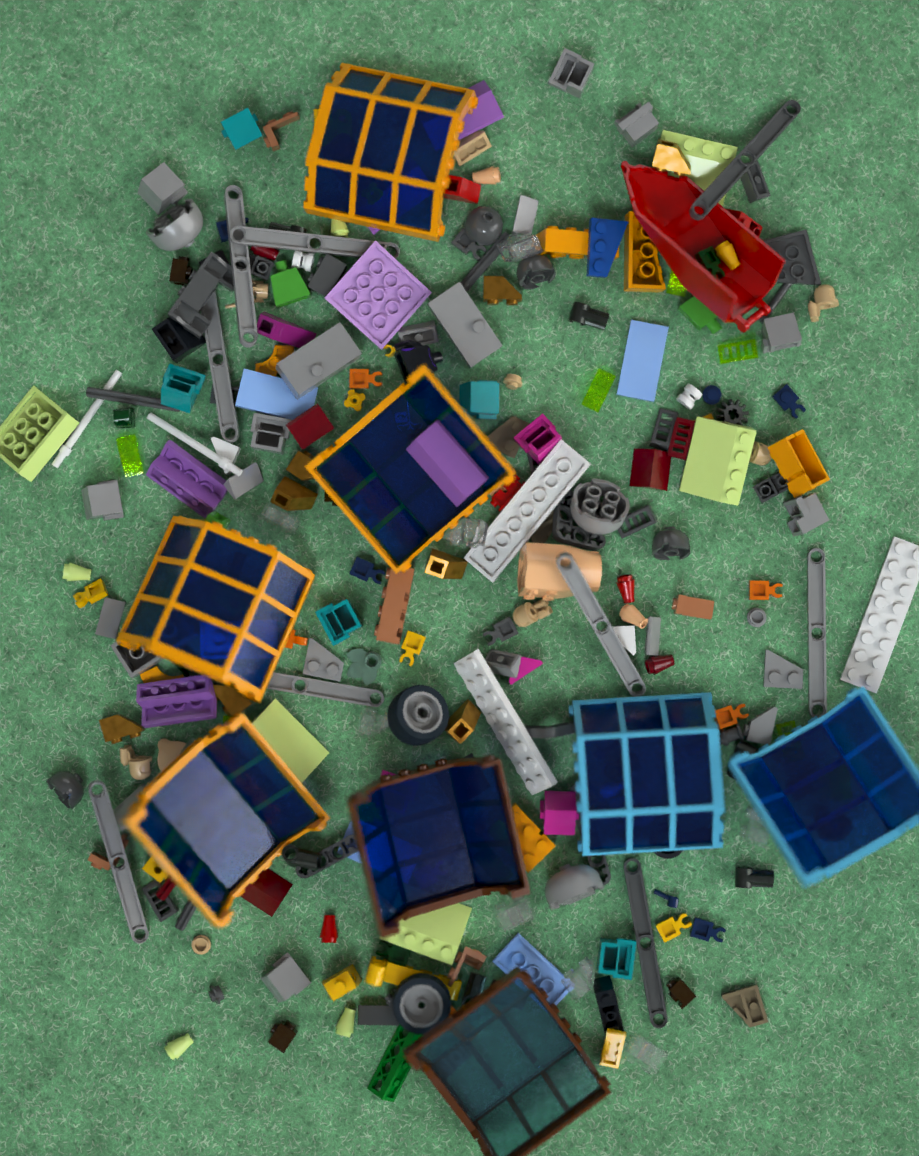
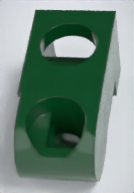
(124, 418)

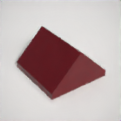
(310, 426)
(650, 469)
(267, 891)

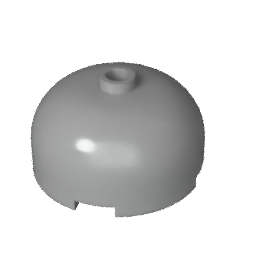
(181, 231)
(599, 516)
(572, 885)

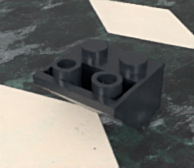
(176, 339)

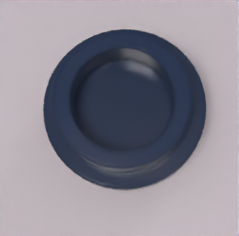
(711, 395)

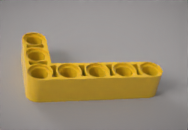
(392, 973)

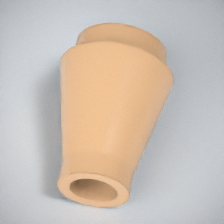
(487, 176)
(632, 615)

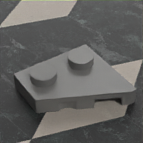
(322, 662)
(781, 673)

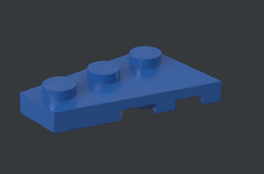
(603, 244)

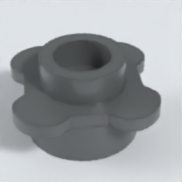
(216, 994)

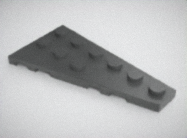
(799, 258)

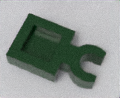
(709, 260)
(396, 953)

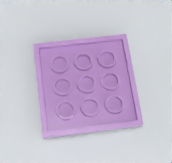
(377, 295)

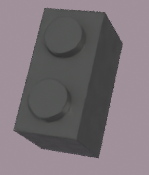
(327, 275)

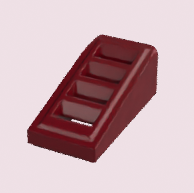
(681, 421)

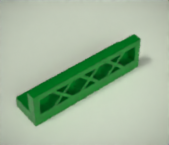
(400, 1067)

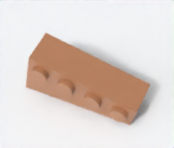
(394, 606)

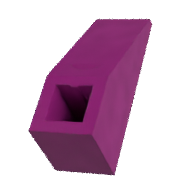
(283, 330)

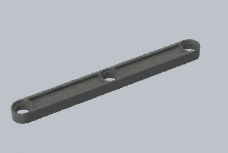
(737, 168)
(647, 956)

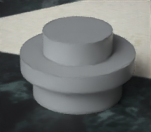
(756, 617)

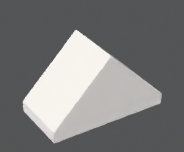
(226, 449)
(627, 637)

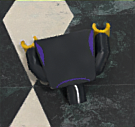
(412, 355)

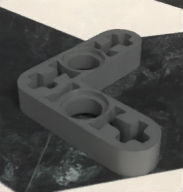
(567, 527)
(551, 731)

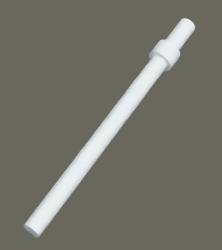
(65, 450)
(223, 462)

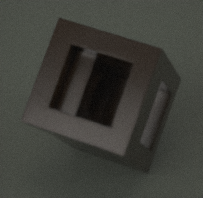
(180, 271)
(680, 992)

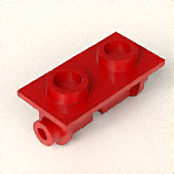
(501, 498)

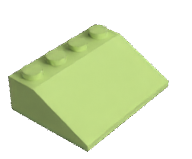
(704, 156)
(34, 433)
(717, 460)
(290, 739)
(434, 932)

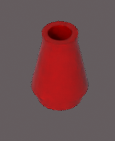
(626, 588)
(329, 930)

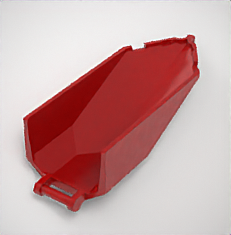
(662, 209)

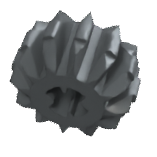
(729, 408)

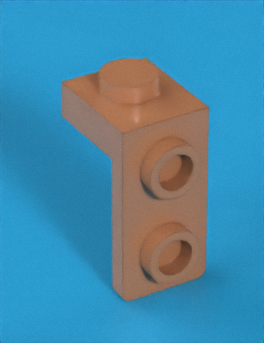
(270, 126)
(693, 607)
(99, 861)
(468, 956)

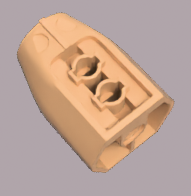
(540, 575)

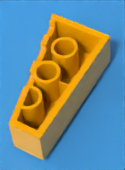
(565, 242)
(641, 261)

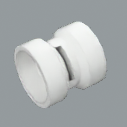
(307, 263)
(689, 396)

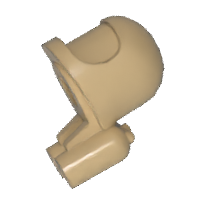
(824, 299)
(760, 454)
(529, 613)
(138, 765)

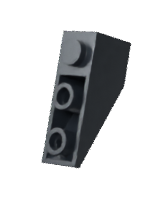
(607, 1003)

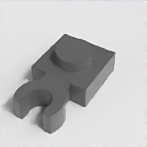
(465, 245)
(504, 630)

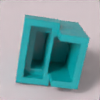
(241, 128)
(181, 387)
(480, 398)
(338, 621)
(616, 957)

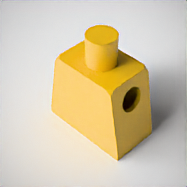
(342, 982)

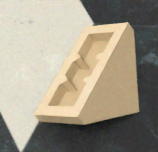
(471, 147)

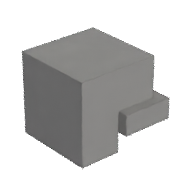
(571, 73)
(637, 124)
(161, 188)
(780, 333)
(269, 433)
(102, 501)
(805, 514)
(285, 978)

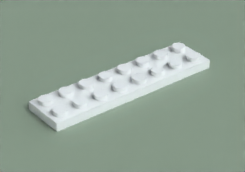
(528, 510)
(883, 616)
(505, 722)

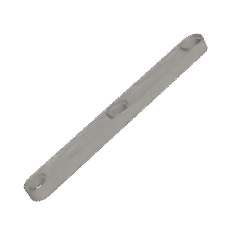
(300, 242)
(241, 278)
(220, 372)
(595, 614)
(816, 619)
(325, 689)
(114, 849)

